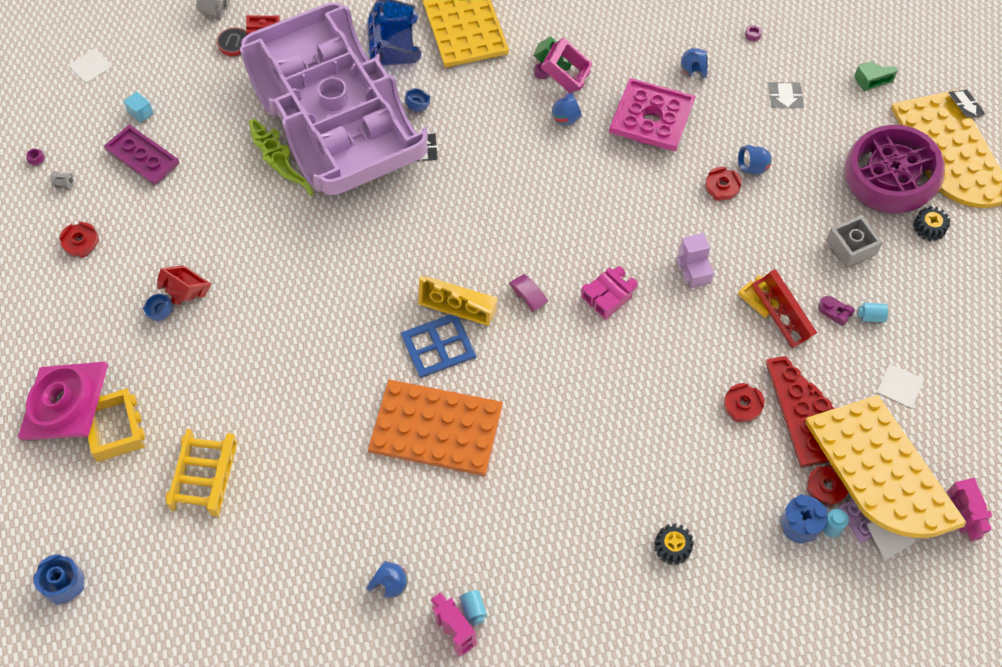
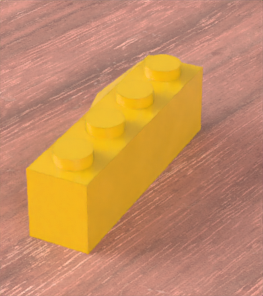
(456, 300)

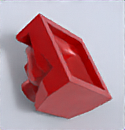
(182, 284)

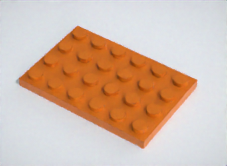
(436, 427)

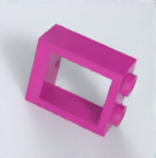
(576, 58)

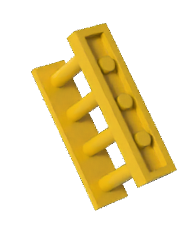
(218, 483)

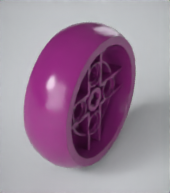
(898, 160)

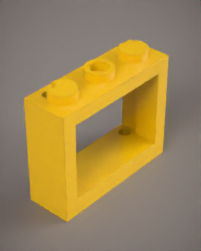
(119, 447)

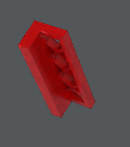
(787, 302)

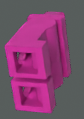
(609, 291)
(972, 507)
(453, 624)

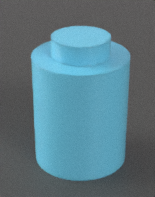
(873, 312)
(836, 523)
(473, 607)

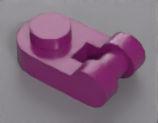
(829, 305)

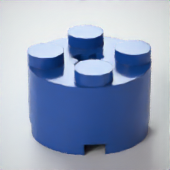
(808, 509)
(59, 579)

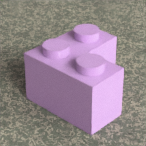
(694, 260)

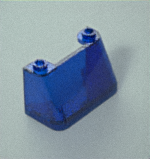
(391, 32)

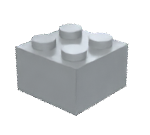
(854, 241)

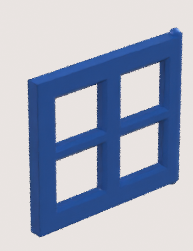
(438, 345)

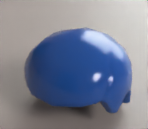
(417, 100)
(158, 307)

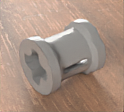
(59, 179)

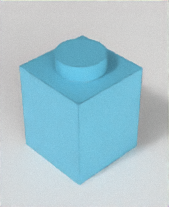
(138, 107)

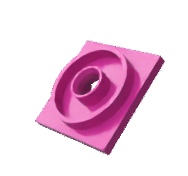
(650, 99)
(73, 412)

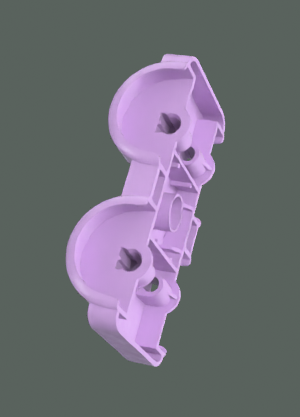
(332, 99)

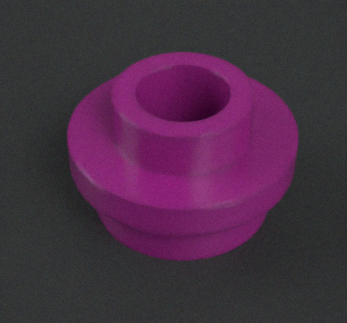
(35, 156)

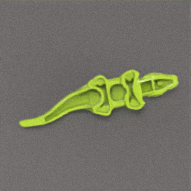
(276, 154)

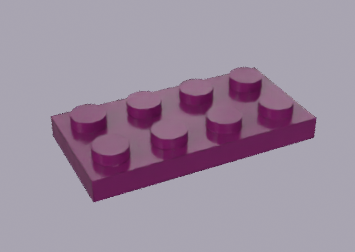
(141, 154)

